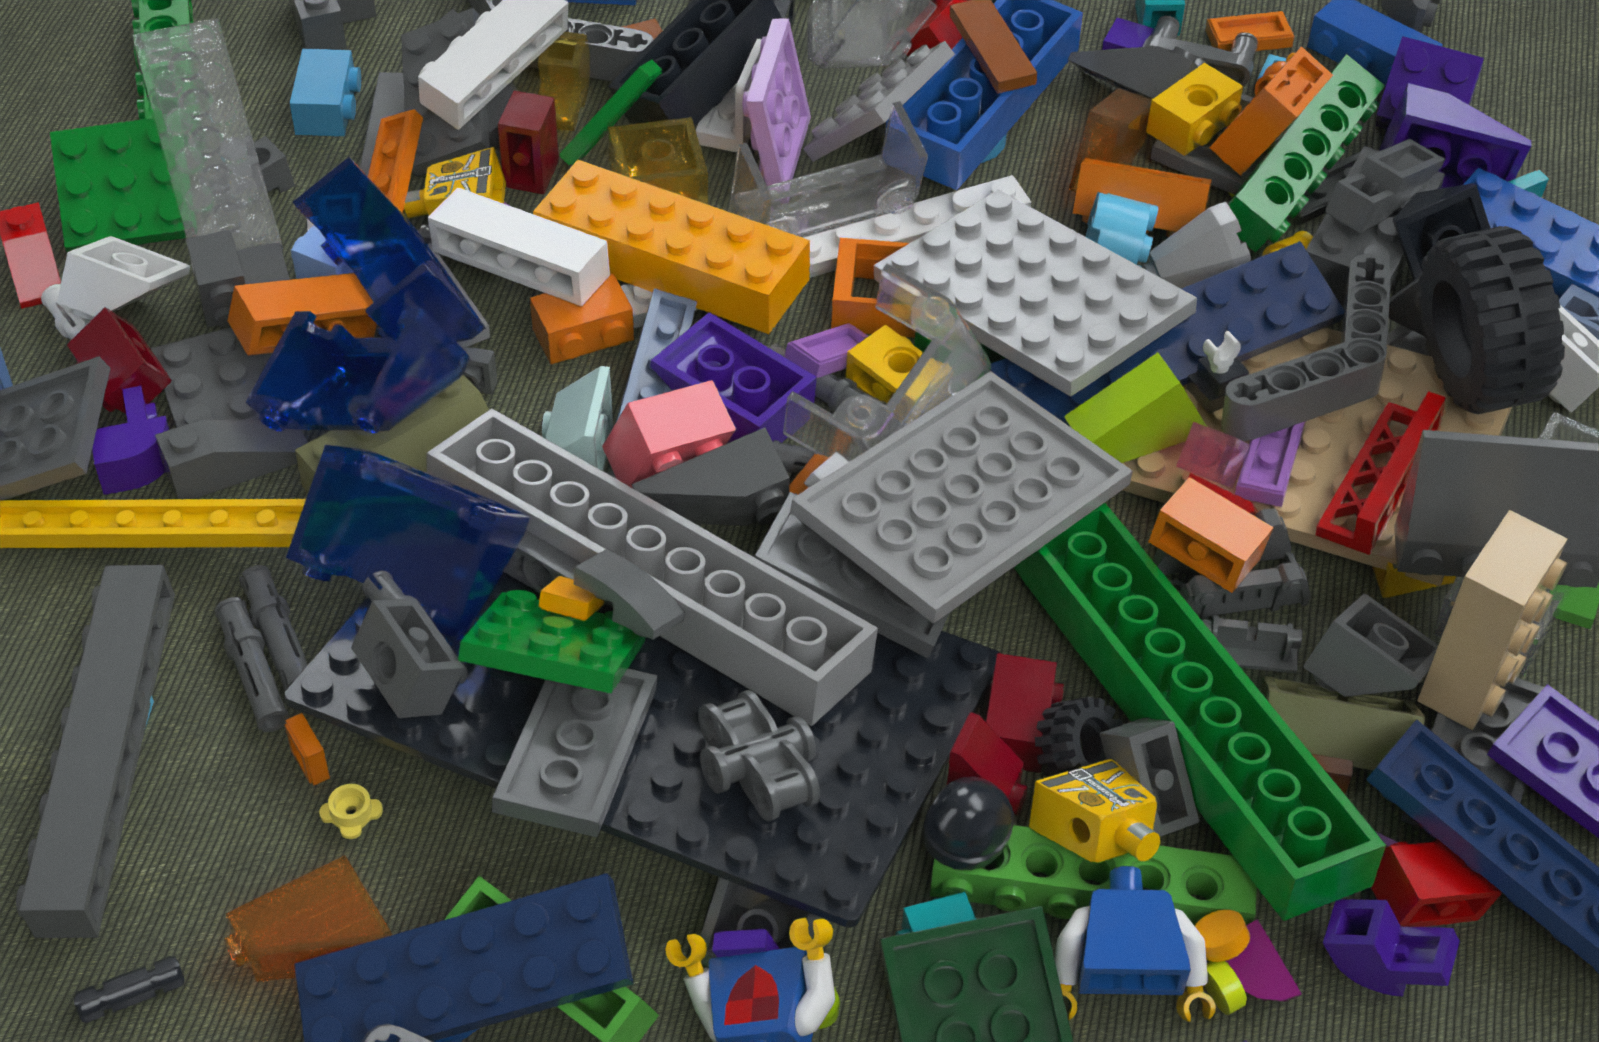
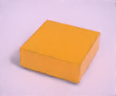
(568, 599)

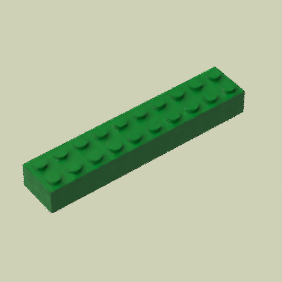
(1241, 758)

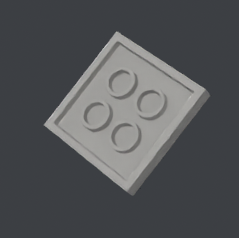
(875, 101)

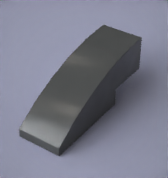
(1383, 184)

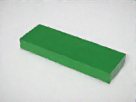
(611, 112)

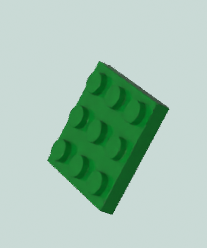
(113, 185)
(550, 646)

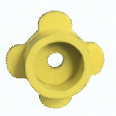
(350, 798)

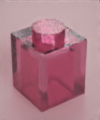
(1212, 455)

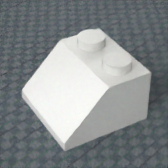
(113, 276)

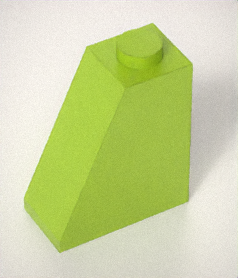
(1137, 413)

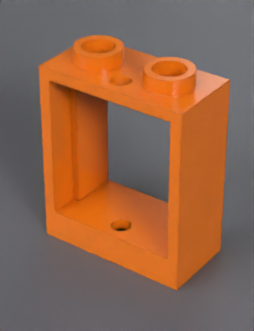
(1271, 111)
(857, 260)

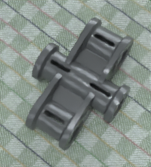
(763, 758)

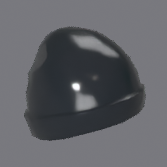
(968, 824)

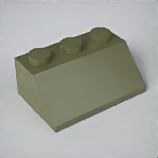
(1340, 726)

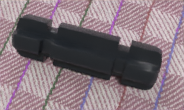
(128, 989)

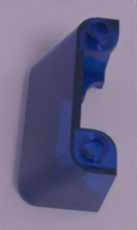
(354, 383)
(423, 530)

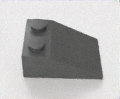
(726, 485)

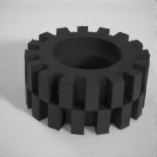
(1062, 733)

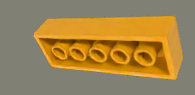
(683, 245)

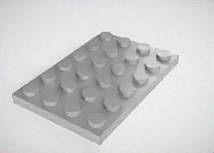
(1042, 291)
(960, 495)

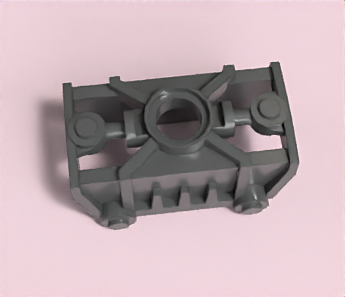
(1258, 590)

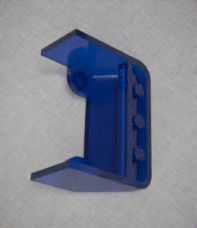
(385, 253)

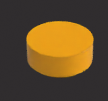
(1223, 934)

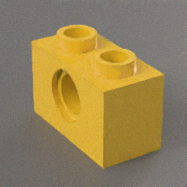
(1194, 109)
(881, 362)

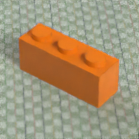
(1177, 195)
(264, 310)

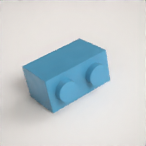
(324, 92)

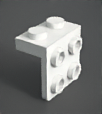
(725, 124)

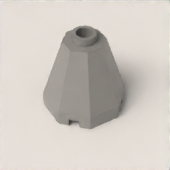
(1200, 248)

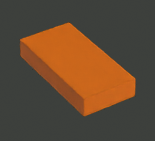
(1269, 29)

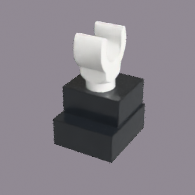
(1216, 372)

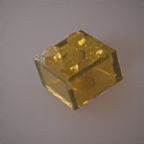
(661, 155)

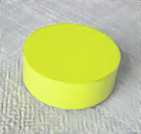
(1225, 987)

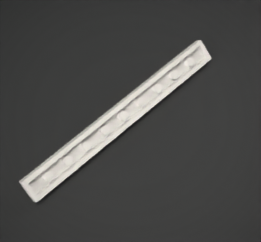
(890, 227)

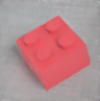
(667, 431)

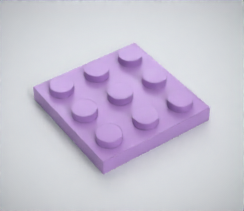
(777, 105)

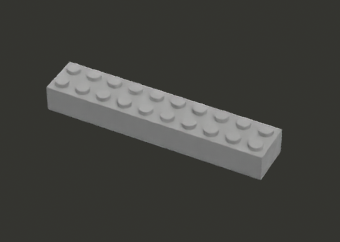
(736, 608)

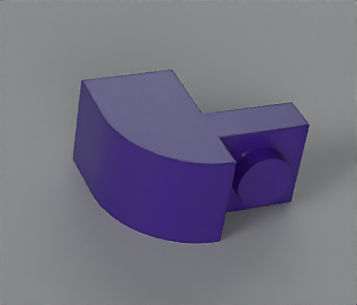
(128, 452)
(1384, 955)

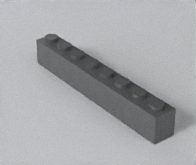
(97, 754)

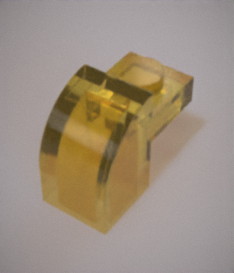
(565, 76)

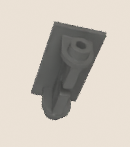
(1260, 647)

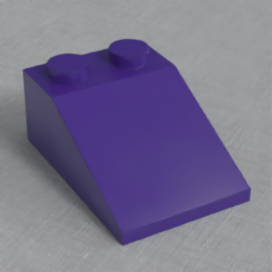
(1457, 134)
(745, 372)

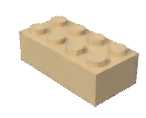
(1494, 620)

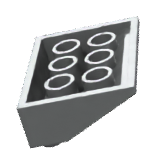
(1470, 482)

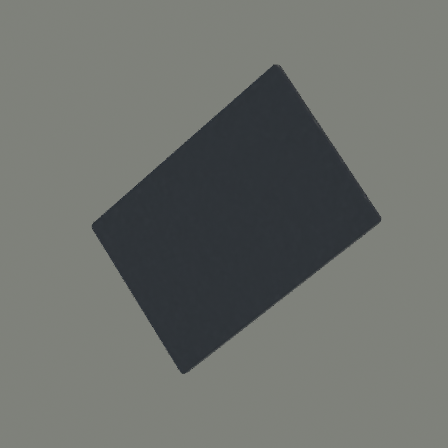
(871, 760)

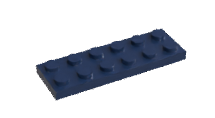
(1494, 836)
(471, 968)

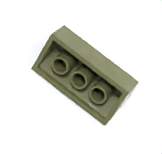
(410, 438)

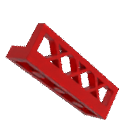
(1389, 481)

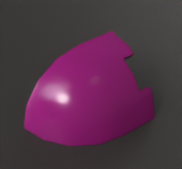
(1263, 970)

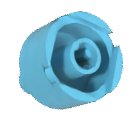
(1122, 225)

